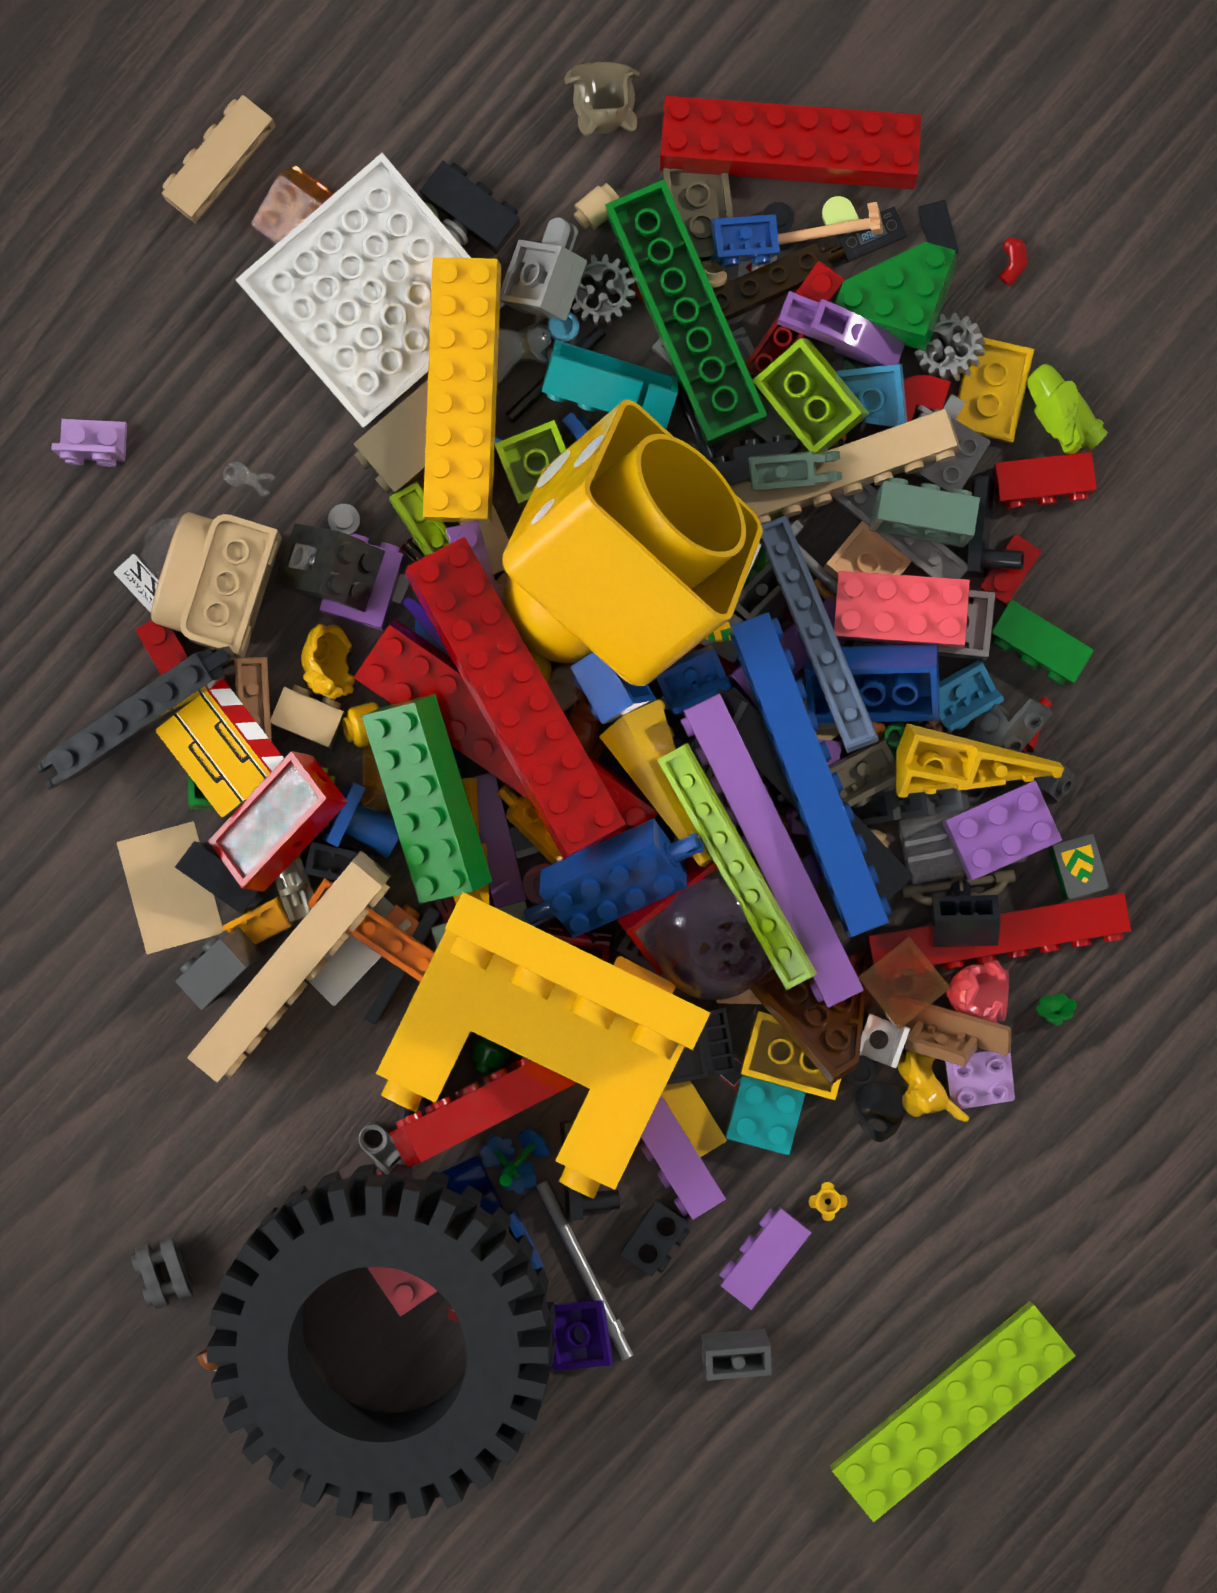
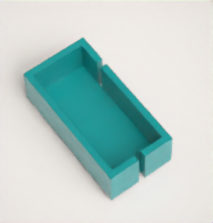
(605, 381)

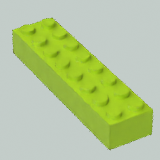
(952, 1411)

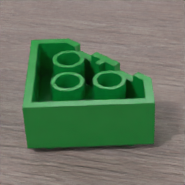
(903, 292)

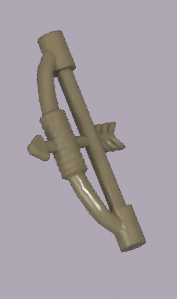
(1000, 878)

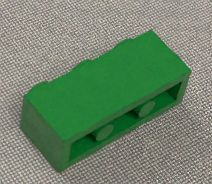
(1040, 644)

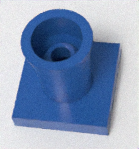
(364, 824)

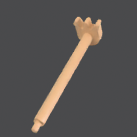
(873, 222)

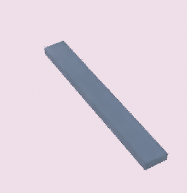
(817, 635)

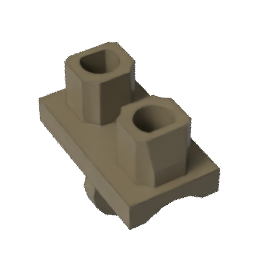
(295, 890)

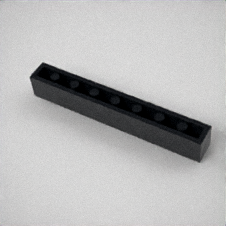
(889, 869)

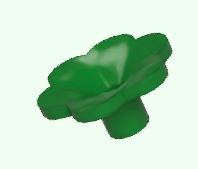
(1056, 1008)

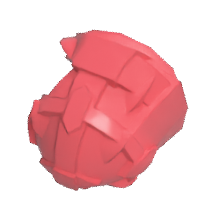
(981, 991)

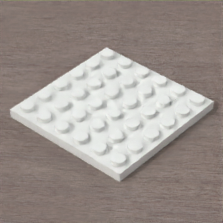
(358, 288)

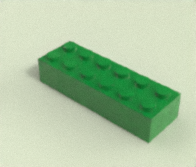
(427, 798)

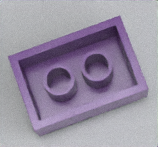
(1002, 831)

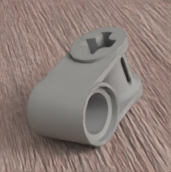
(384, 1153)

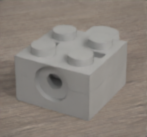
(545, 274)
(977, 628)

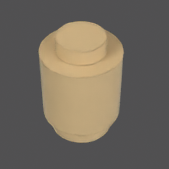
(592, 206)

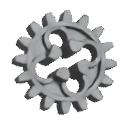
(618, 285)
(967, 344)

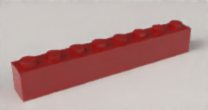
(1023, 930)

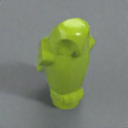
(1064, 411)

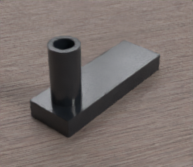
(980, 555)
(576, 1202)

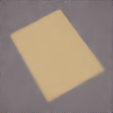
(166, 901)

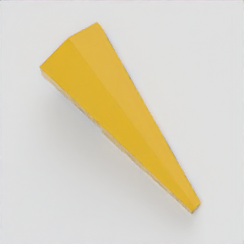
(637, 744)
(941, 761)

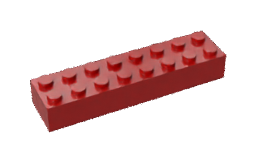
(791, 142)

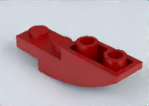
(819, 284)

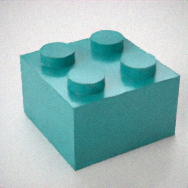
(765, 1114)

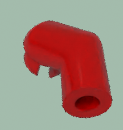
(1017, 260)

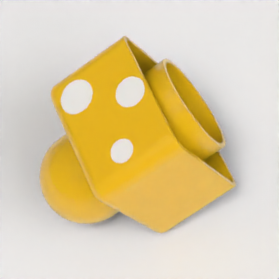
(627, 550)

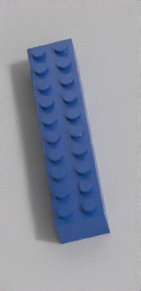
(808, 774)

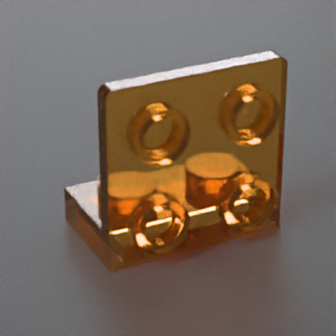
(289, 203)

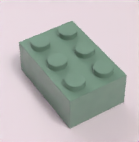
(924, 512)

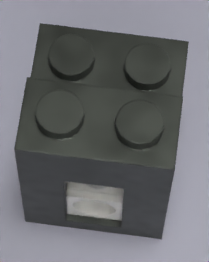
(330, 566)

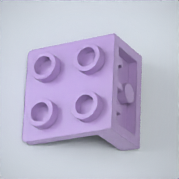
(92, 441)
(982, 1081)

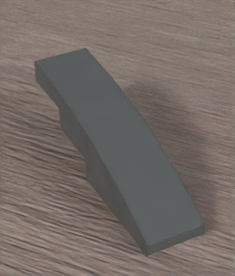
(890, 807)

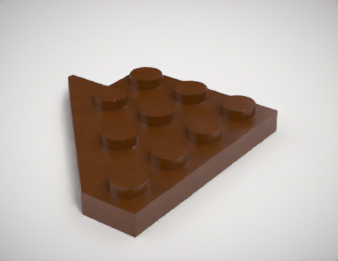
(824, 1034)

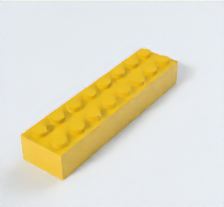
(462, 390)

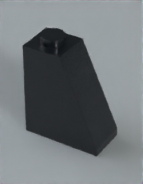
(211, 873)

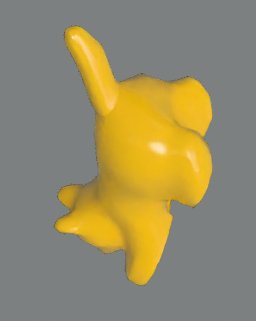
(924, 1090)

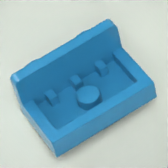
(967, 696)

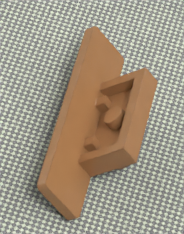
(955, 1035)

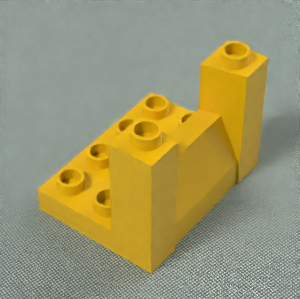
(555, 1010)

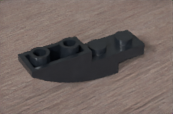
(738, 469)

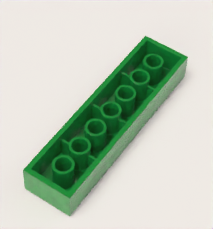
(685, 312)

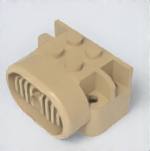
(215, 580)

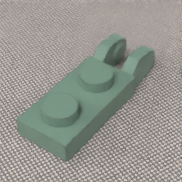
(790, 470)

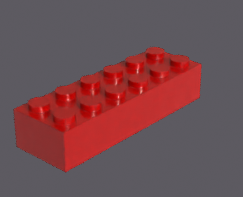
(475, 1109)

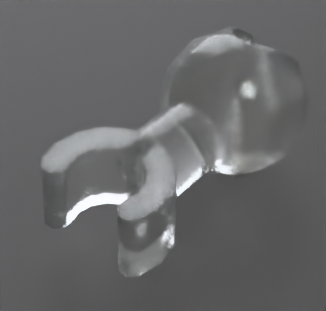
(242, 476)

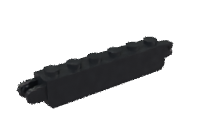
(136, 715)

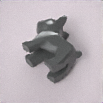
(521, 346)

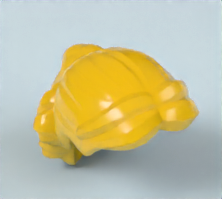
(326, 661)

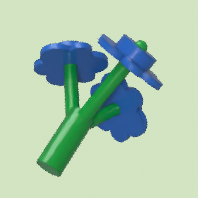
(516, 1174)

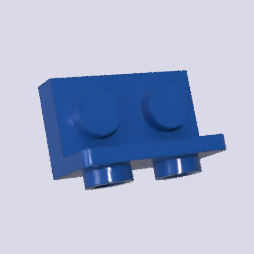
(744, 240)

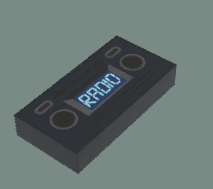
(863, 242)

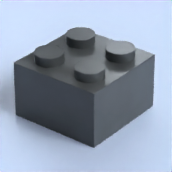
(218, 967)

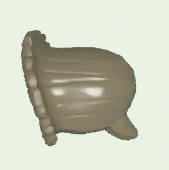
(603, 96)

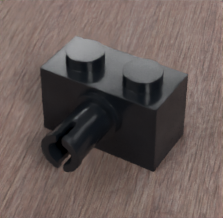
(329, 860)
(964, 918)

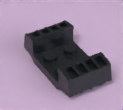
(711, 1054)

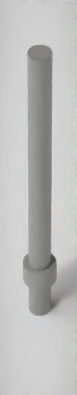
(614, 1325)

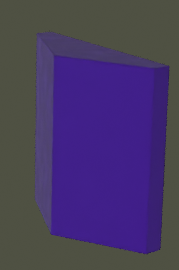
(581, 1335)

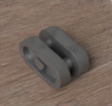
(146, 1263)

